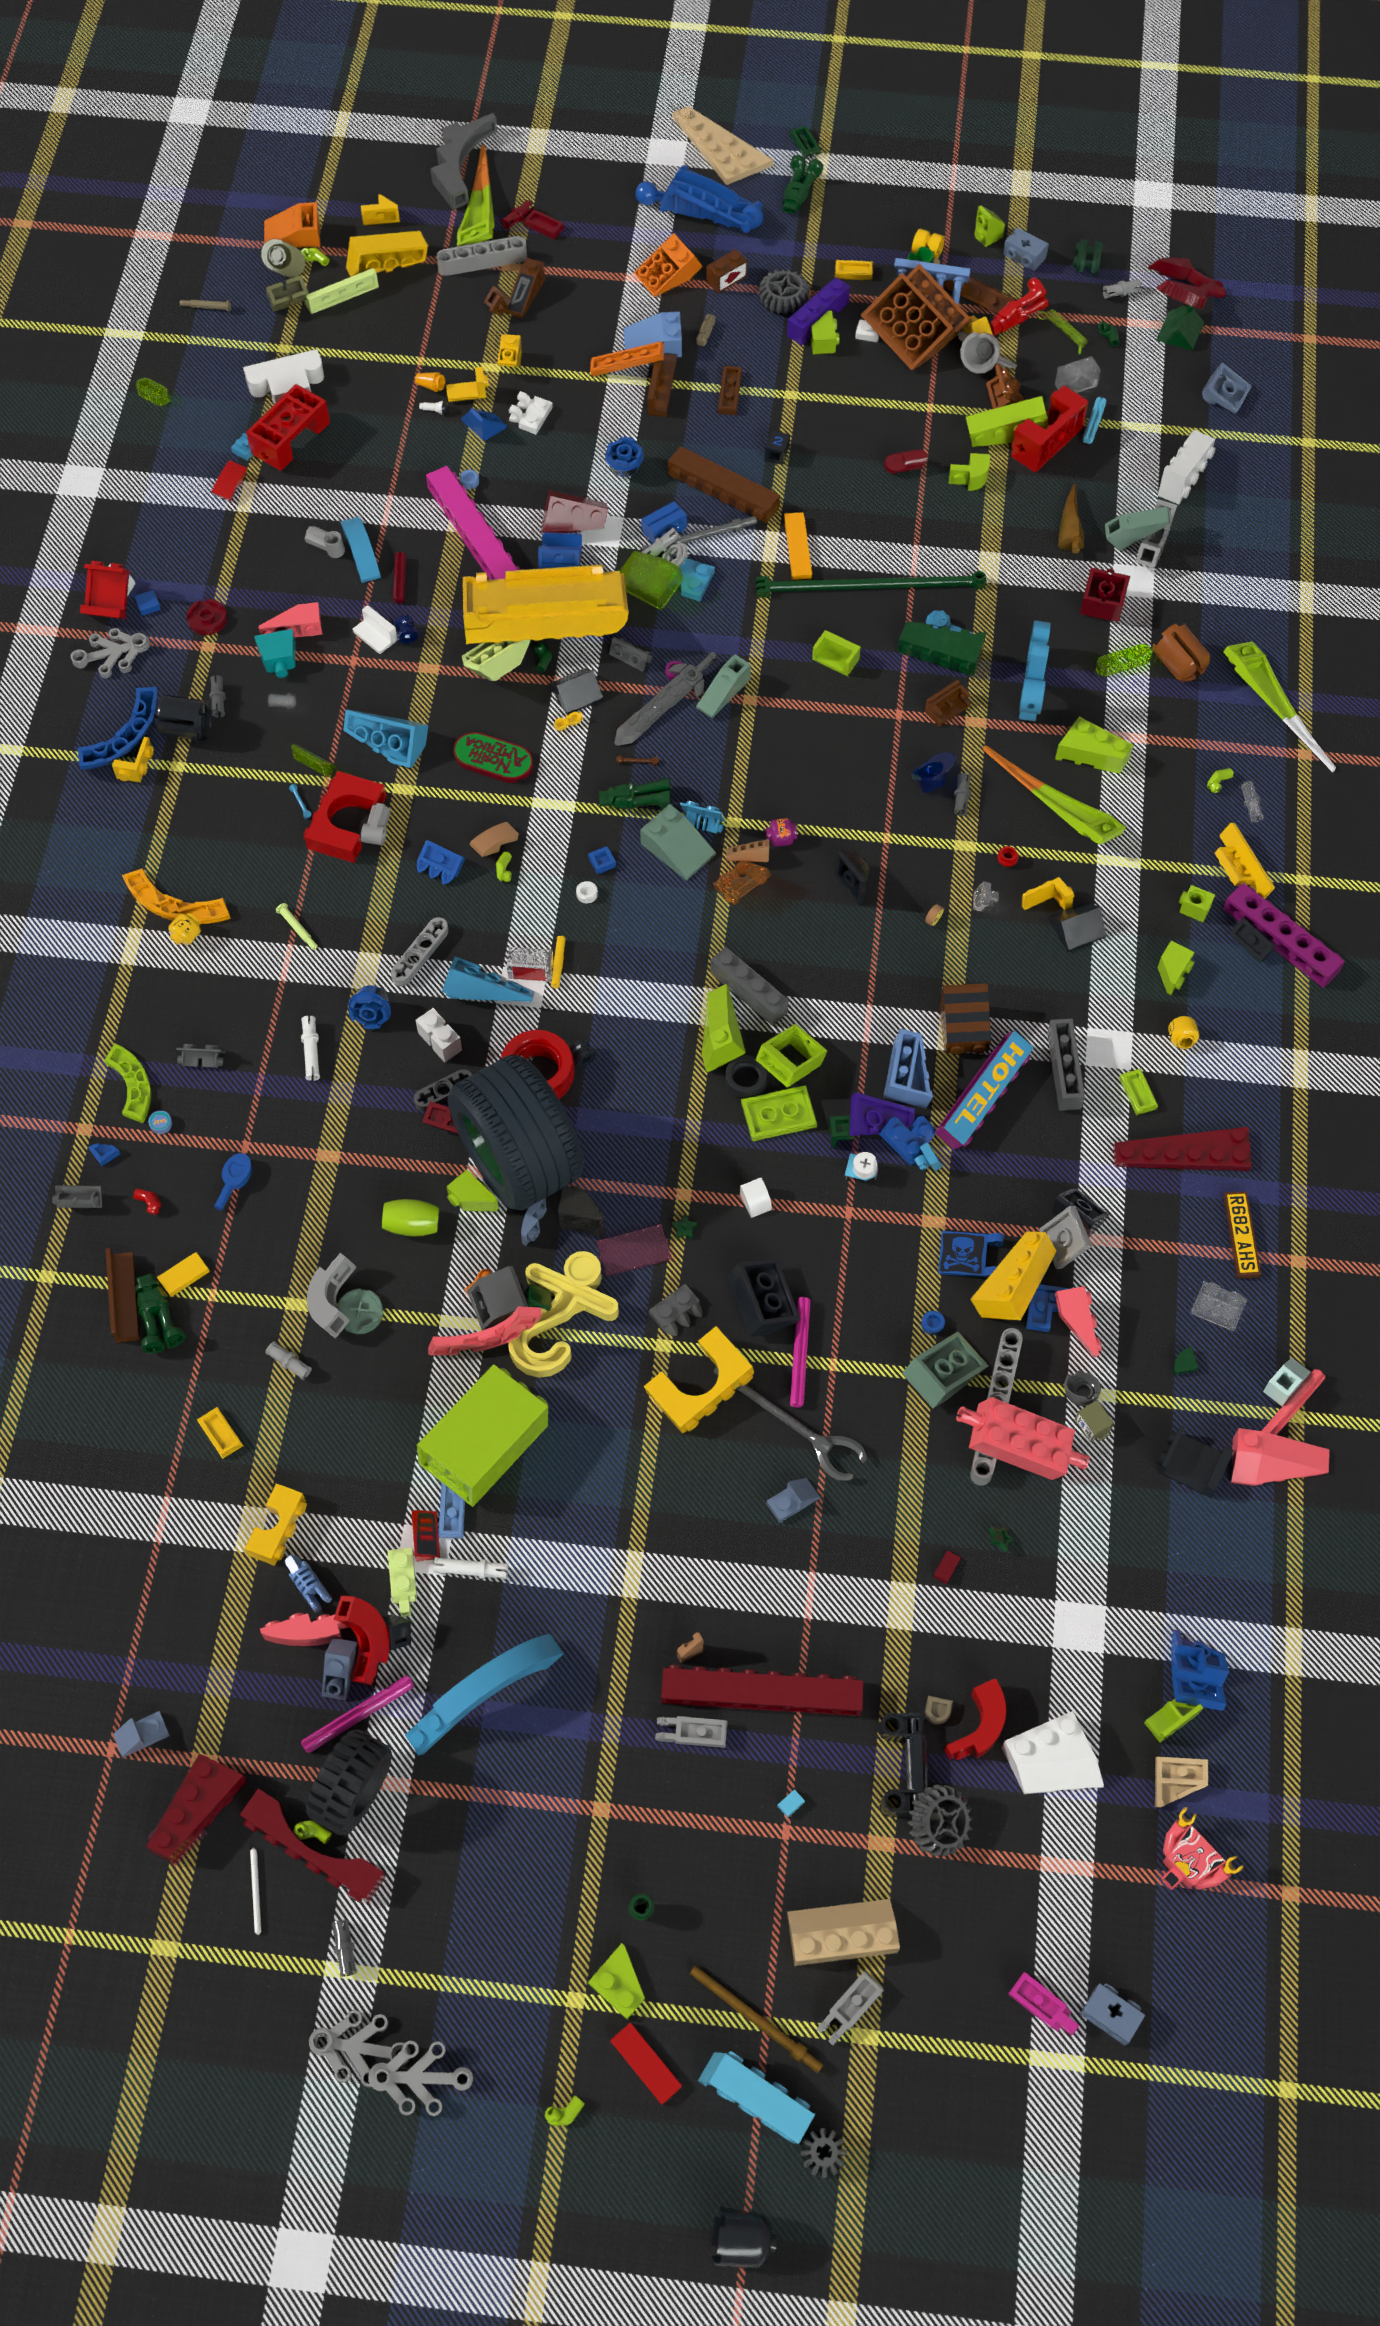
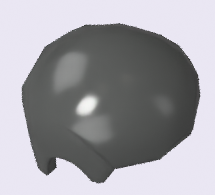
(1082, 1388)

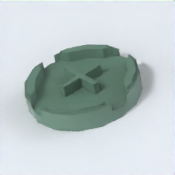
(362, 1309)

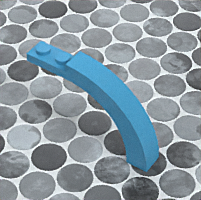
(479, 1686)

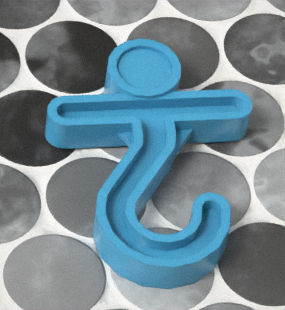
(1033, 684)

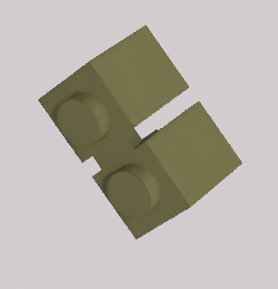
(295, 293)

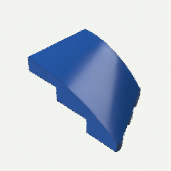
(1197, 1673)

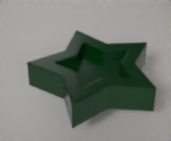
(684, 1227)
(1000, 1538)

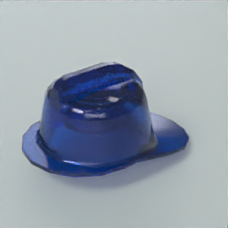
(933, 772)

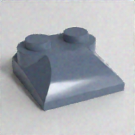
(1226, 389)

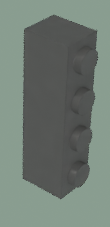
(749, 986)
(1065, 1064)

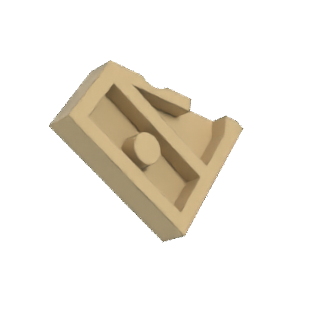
(1178, 1778)

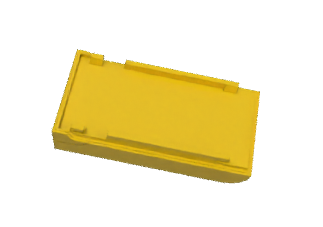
(544, 604)

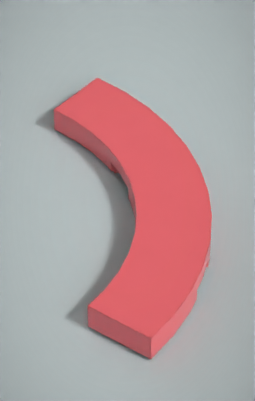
(492, 1337)

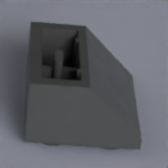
(496, 1297)

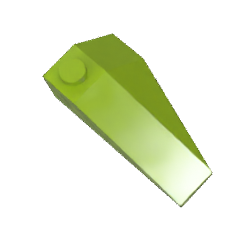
(721, 1030)

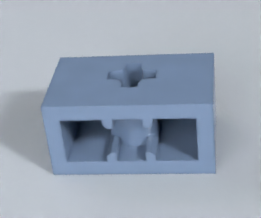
(1025, 249)
(1098, 2012)

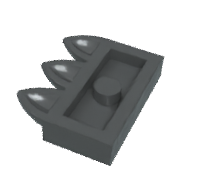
(676, 1309)

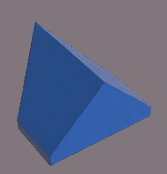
(483, 423)

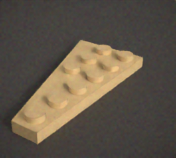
(724, 151)

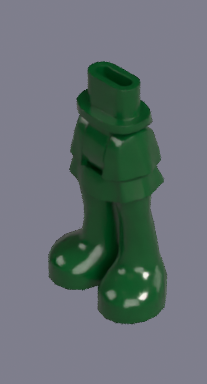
(795, 191)
(625, 795)
(153, 1302)

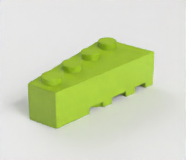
(998, 424)

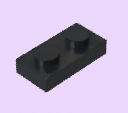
(1253, 939)

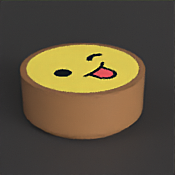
(934, 915)

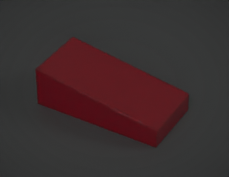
(946, 1567)

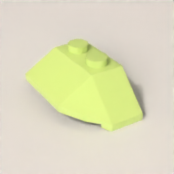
(495, 659)

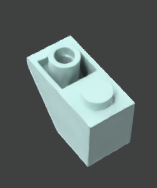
(1286, 1381)

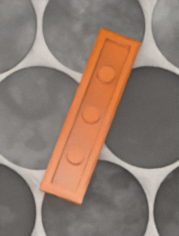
(627, 358)

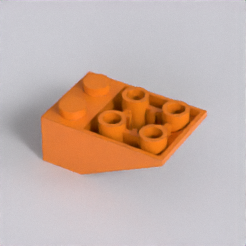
(295, 226)
(668, 267)

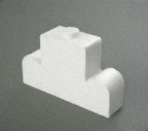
(283, 373)

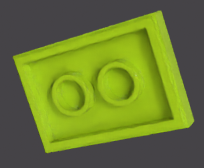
(778, 1113)

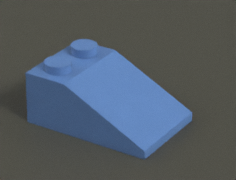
(660, 327)

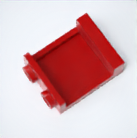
(106, 590)

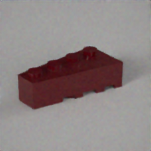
(196, 1803)

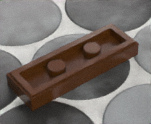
(730, 390)

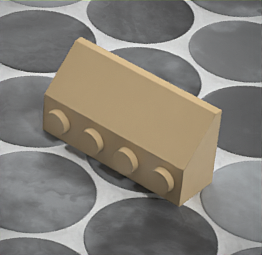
(843, 1932)

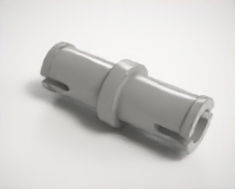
(1122, 288)
(662, 543)
(288, 1360)

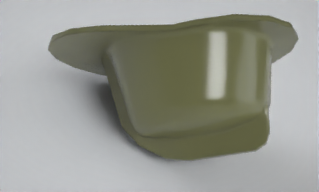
(282, 258)

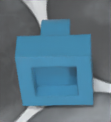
(242, 448)
(928, 1158)

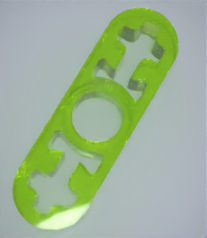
(1130, 654)

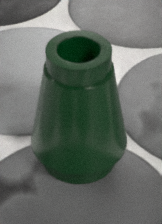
(641, 1900)

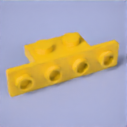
(1242, 863)

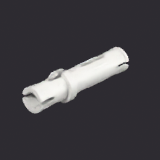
(310, 1041)
(473, 1568)

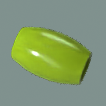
(410, 1217)

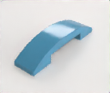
(361, 549)

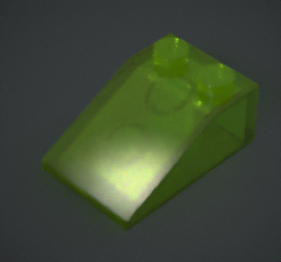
(651, 578)

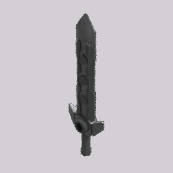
(686, 679)

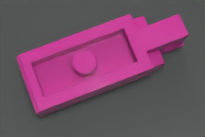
(1043, 2004)

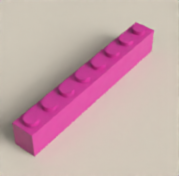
(470, 523)

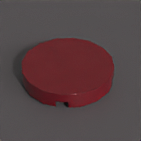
(206, 617)

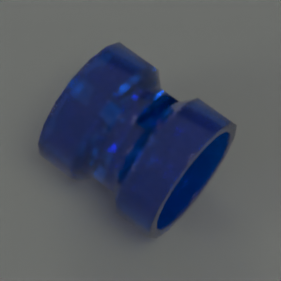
(406, 631)

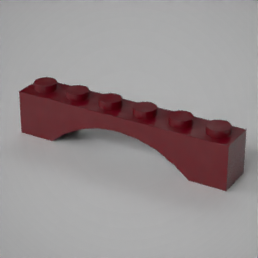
(356, 1875)

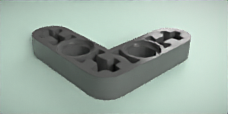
(440, 1099)

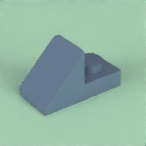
(793, 1499)
(140, 1734)

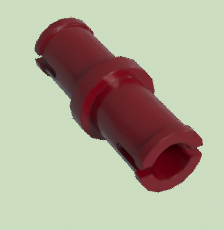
(517, 214)

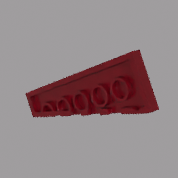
(1203, 1150)

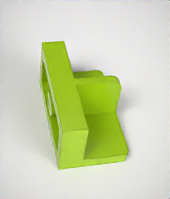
(1171, 1718)

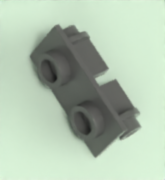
(629, 654)
(191, 1055)
(77, 1196)

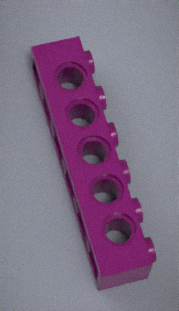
(1288, 945)

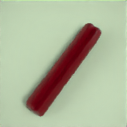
(399, 577)

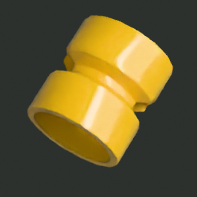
(924, 239)

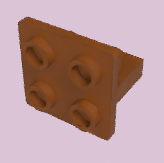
(1003, 389)

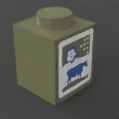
(1094, 1421)

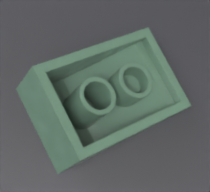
(676, 842)
(944, 1369)

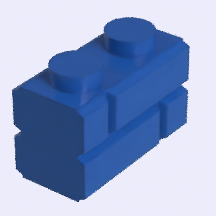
(664, 520)

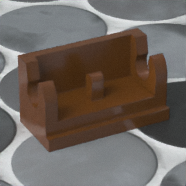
(947, 703)

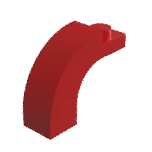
(371, 1636)
(992, 1711)

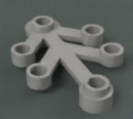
(134, 644)
(353, 2046)
(416, 2077)

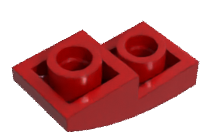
(228, 480)

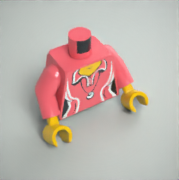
(1193, 1858)

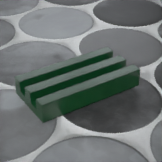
(802, 144)

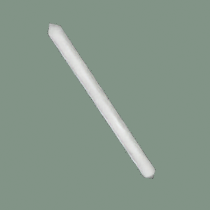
(255, 1889)

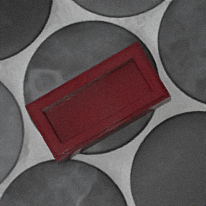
(544, 224)

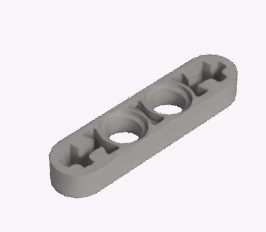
(421, 952)

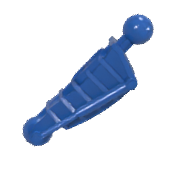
(702, 198)

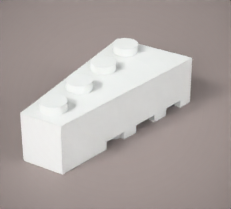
(1186, 466)

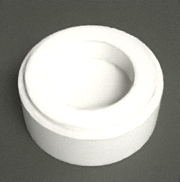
(586, 892)

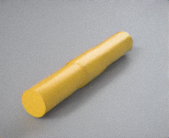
(558, 962)

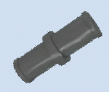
(217, 696)
(962, 794)
(344, 1948)

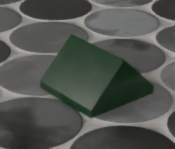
(1181, 328)

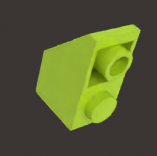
(988, 226)
(823, 334)
(1173, 965)

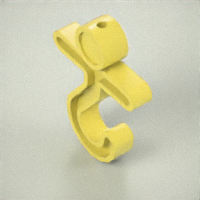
(572, 1295)

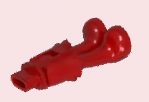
(1014, 312)

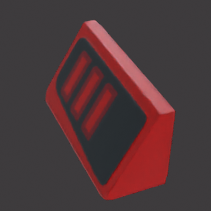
(425, 1535)

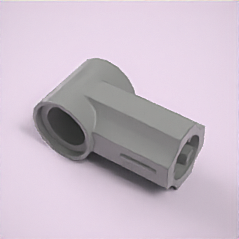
(325, 540)
(375, 829)

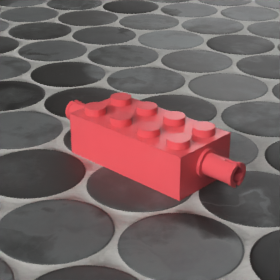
(1022, 1438)

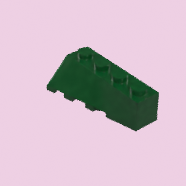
(943, 647)

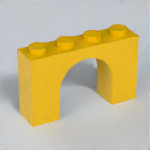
(687, 1409)

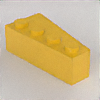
(385, 251)
(1015, 1279)

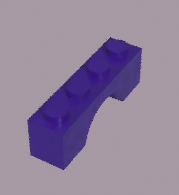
(831, 297)

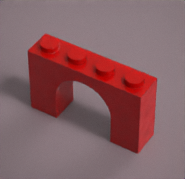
(343, 792)

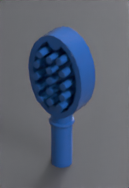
(234, 1175)

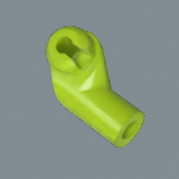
(565, 2115)

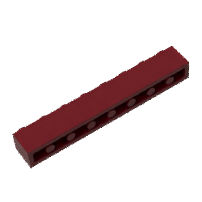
(762, 1691)

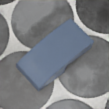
(530, 1225)

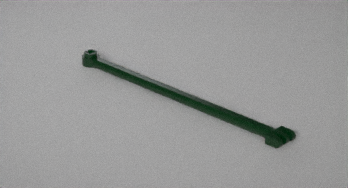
(765, 586)

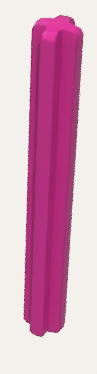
(800, 1353)
(357, 1714)

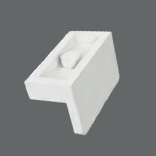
(375, 630)

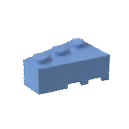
(907, 1071)

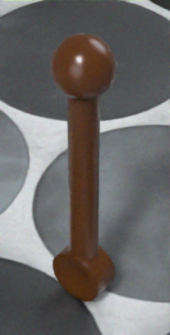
(654, 760)

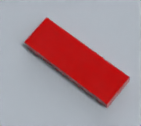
(646, 2063)

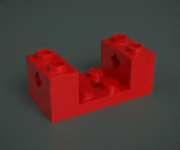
(1066, 418)
(271, 435)

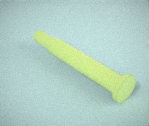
(282, 909)

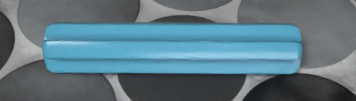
(1094, 420)

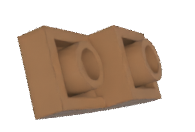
(491, 839)

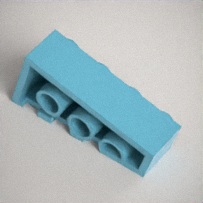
(756, 2096)

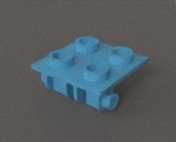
(712, 813)

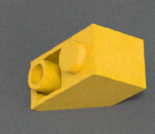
(510, 351)

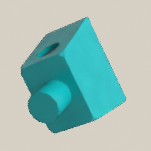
(277, 651)

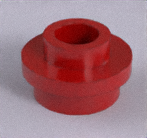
(1008, 851)

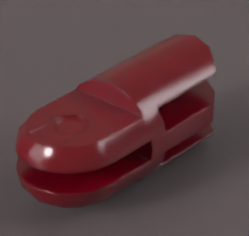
(905, 461)

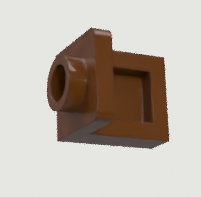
(497, 301)

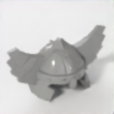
(982, 352)

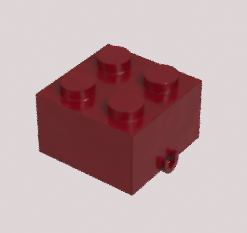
(1104, 594)

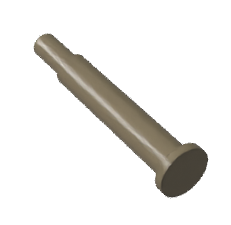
(207, 304)

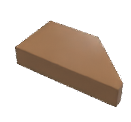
(690, 1649)

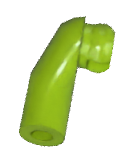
(315, 254)
(1217, 777)
(501, 865)
(311, 1829)

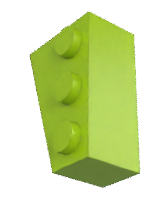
(1095, 747)

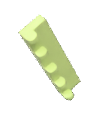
(341, 291)

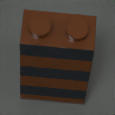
(965, 1018)

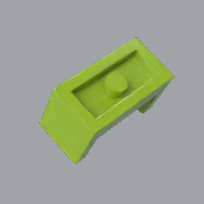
(836, 653)

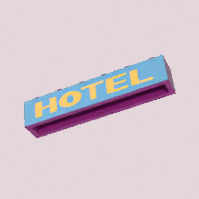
(984, 1090)

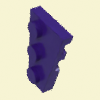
(872, 1114)

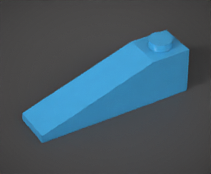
(392, 737)
(468, 982)

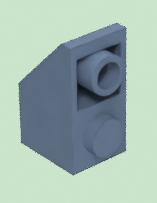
(338, 1668)

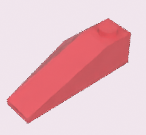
(1269, 1458)

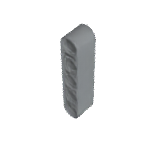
(482, 255)

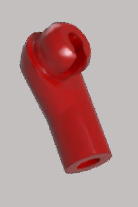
(150, 1198)

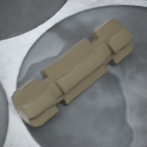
(705, 330)

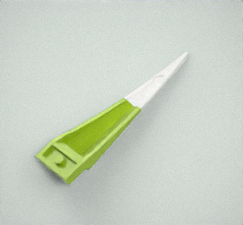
(1257, 672)

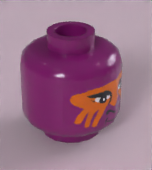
(781, 832)

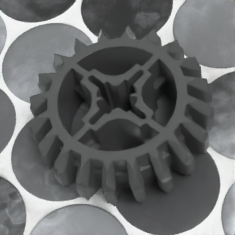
(783, 291)
(932, 1820)

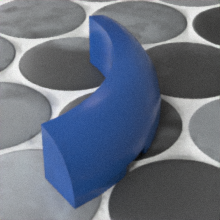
(127, 737)

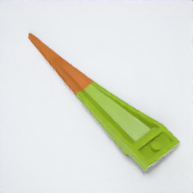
(479, 219)
(1085, 819)

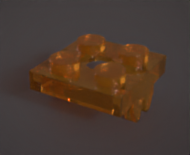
(735, 887)

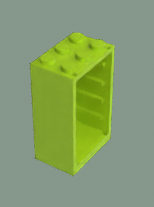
(483, 1434)

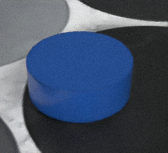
(933, 1323)

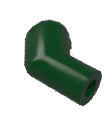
(1110, 332)
(544, 656)

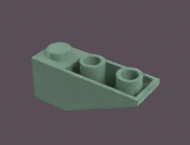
(1135, 526)
(725, 686)

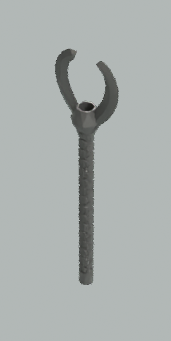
(820, 1442)

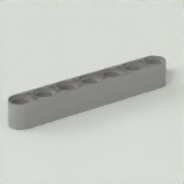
(1004, 1374)

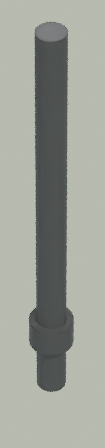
(736, 525)

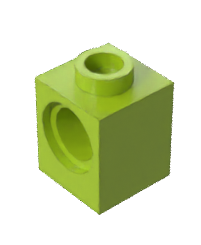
(1196, 911)

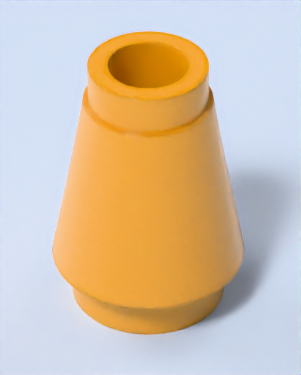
(432, 381)

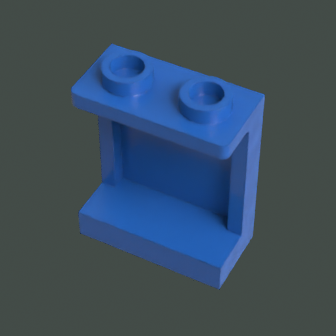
(560, 550)

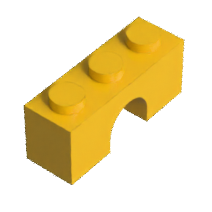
(270, 1544)

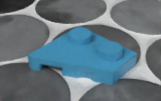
(696, 578)

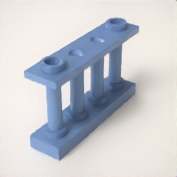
(939, 272)

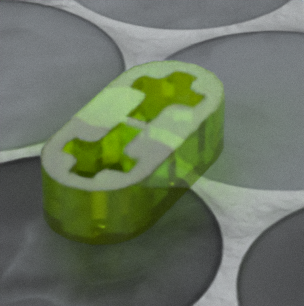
(151, 393)

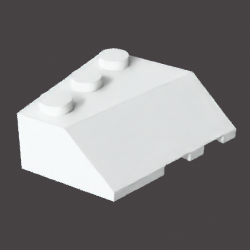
(1053, 1757)

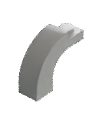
(1154, 543)
(323, 1293)

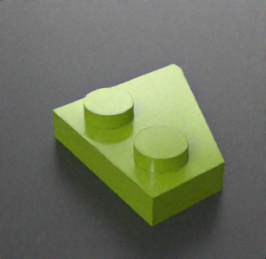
(618, 1983)

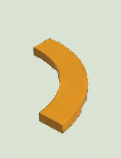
(170, 907)

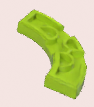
(136, 1079)

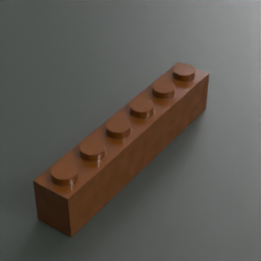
(723, 484)

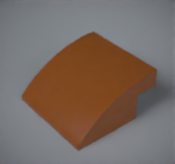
(916, 317)

